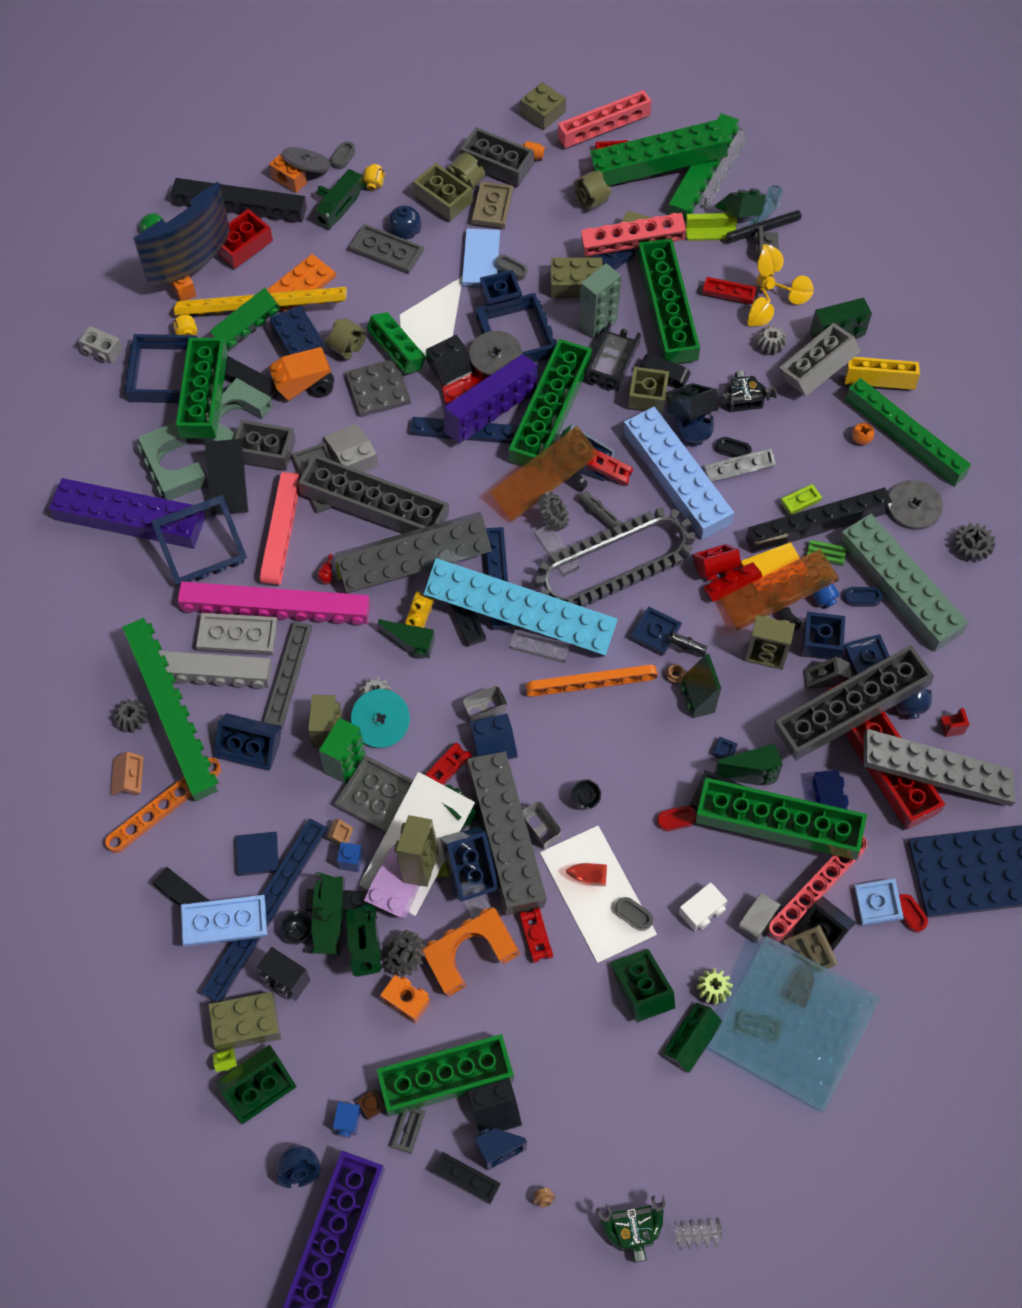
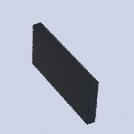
(227, 475)

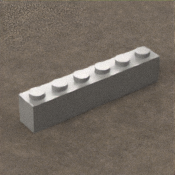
(219, 669)

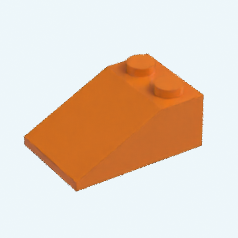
(299, 371)

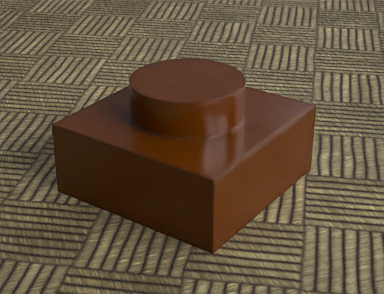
(371, 1104)

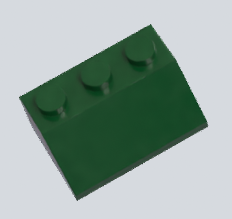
(255, 1084)

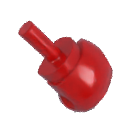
(325, 572)

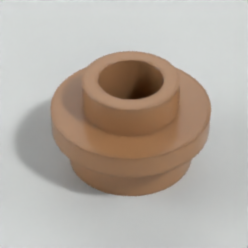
(675, 669)
(543, 1197)

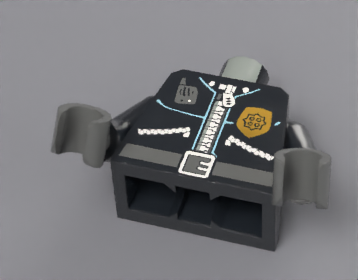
(746, 393)

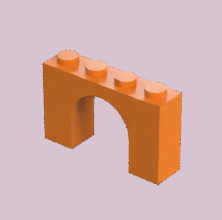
(442, 952)

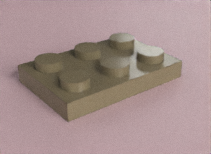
(492, 204)

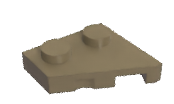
(813, 946)

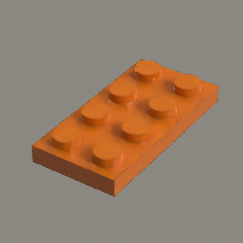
(307, 275)

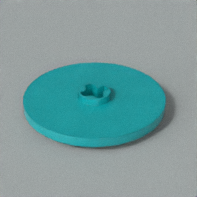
(394, 724)

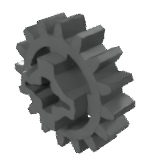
(553, 511)
(974, 542)
(404, 953)

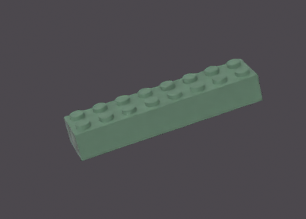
(903, 582)

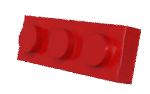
(729, 290)
(732, 582)

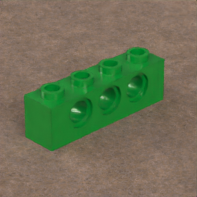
(396, 342)

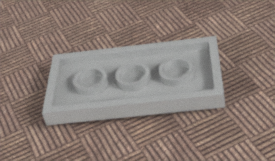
(237, 633)

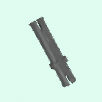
(597, 508)

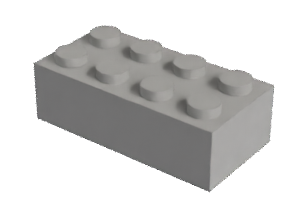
(820, 359)

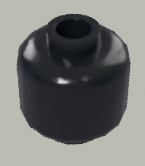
(324, 385)

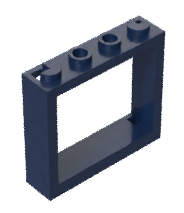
(515, 305)
(151, 341)
(218, 567)

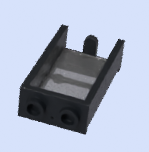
(612, 359)

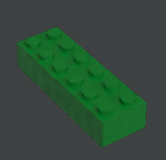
(202, 388)
(444, 1075)

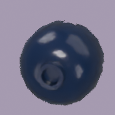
(404, 222)
(696, 430)
(916, 704)
(296, 1166)

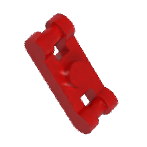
(610, 468)
(448, 765)
(536, 935)

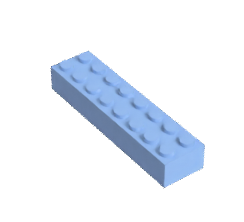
(678, 473)

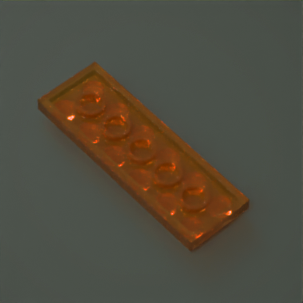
(544, 473)
(779, 589)

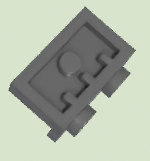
(768, 238)

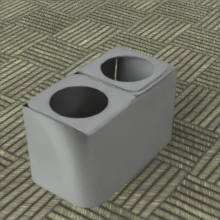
(486, 696)
(539, 809)
(759, 917)

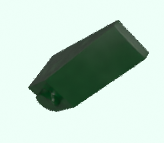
(413, 639)

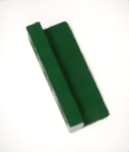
(692, 1037)

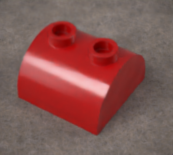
(716, 560)

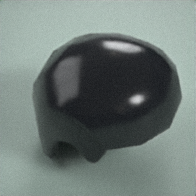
(586, 794)
(296, 927)

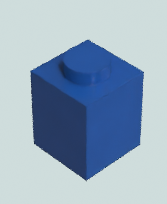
(350, 857)
(346, 1119)

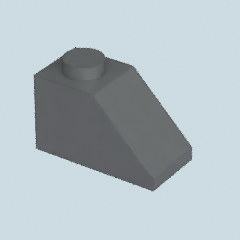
(828, 673)

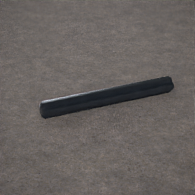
(767, 225)

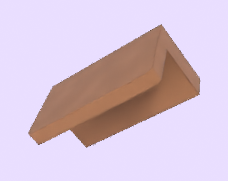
(127, 773)

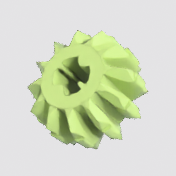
(720, 982)

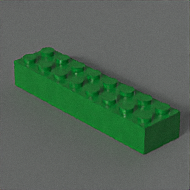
(660, 152)
(668, 301)
(550, 401)
(781, 818)

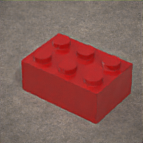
(246, 238)

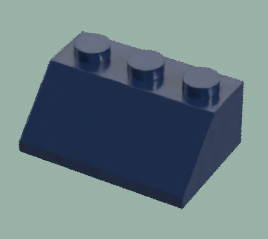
(247, 741)

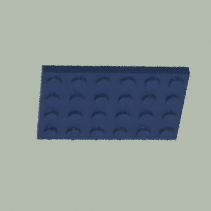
(969, 871)

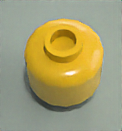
(373, 177)
(185, 325)

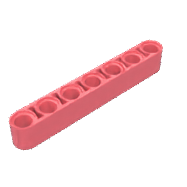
(280, 529)
(811, 895)

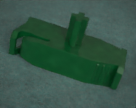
(338, 199)
(327, 914)
(363, 940)

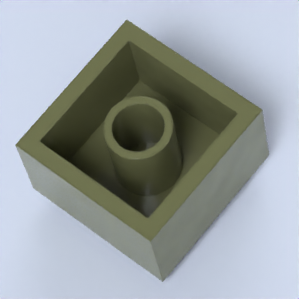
(543, 106)
(648, 389)
(323, 716)

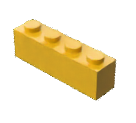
(882, 372)

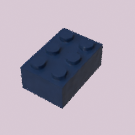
(295, 331)
(469, 864)

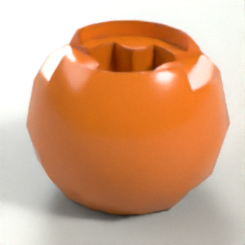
(863, 433)

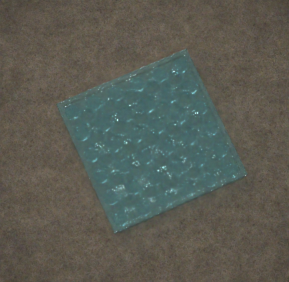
(794, 1024)

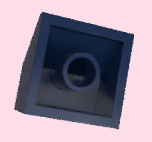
(499, 287)
(493, 736)
(498, 1146)

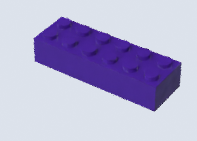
(490, 399)

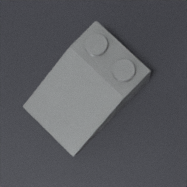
(352, 448)

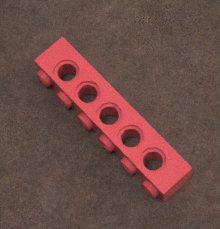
(604, 119)
(630, 241)

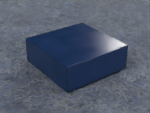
(724, 748)

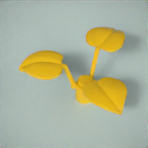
(769, 262)

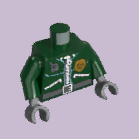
(633, 1227)

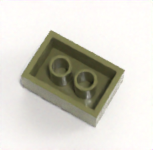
(442, 191)
(569, 273)
(770, 642)
(417, 850)
(244, 1021)

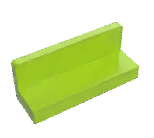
(709, 226)

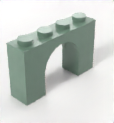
(244, 397)
(171, 482)

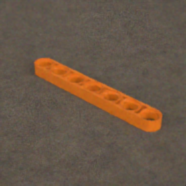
(591, 680)
(158, 814)

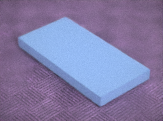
(480, 255)
(223, 920)

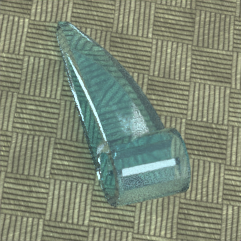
(771, 203)

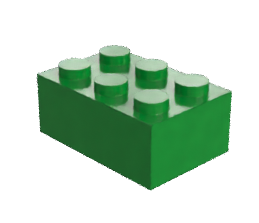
(342, 750)

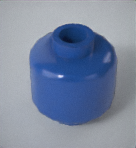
(826, 596)

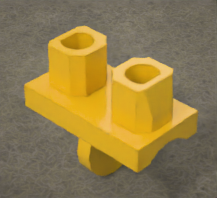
(419, 610)

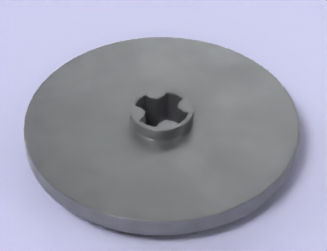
(306, 159)
(485, 345)
(928, 500)

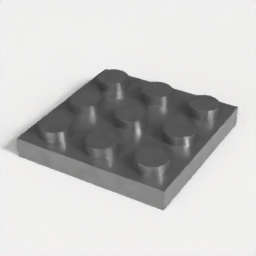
(378, 387)
(374, 793)

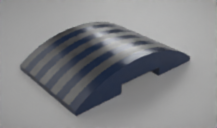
(186, 241)

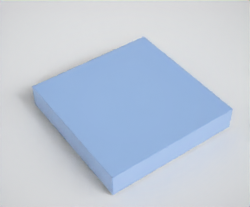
(878, 902)

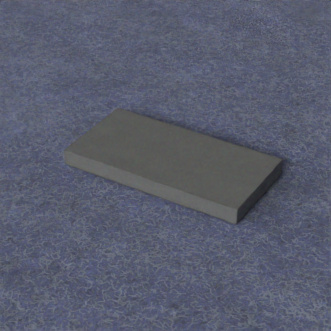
(386, 249)
(302, 460)

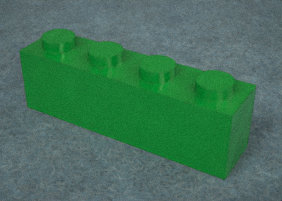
(246, 318)

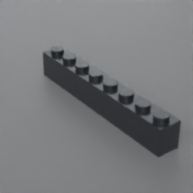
(239, 199)
(818, 520)

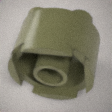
(467, 170)
(592, 190)
(345, 338)

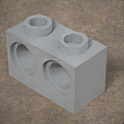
(100, 345)

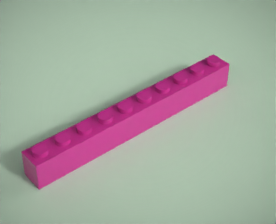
(274, 603)

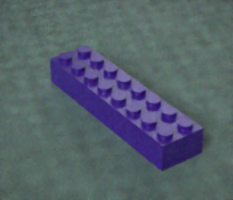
(123, 512)
(335, 1233)

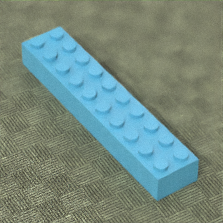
(521, 606)

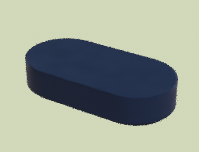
(863, 596)

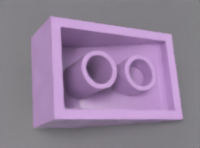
(389, 890)

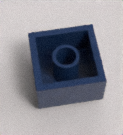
(823, 635)

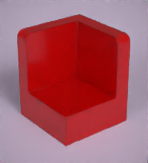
(955, 724)

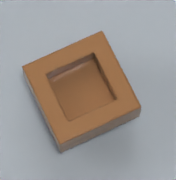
(340, 831)

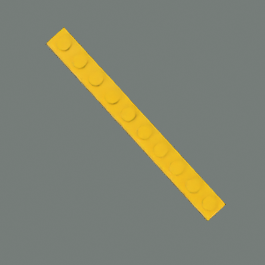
(284, 299)

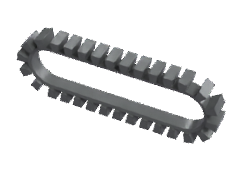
(655, 568)

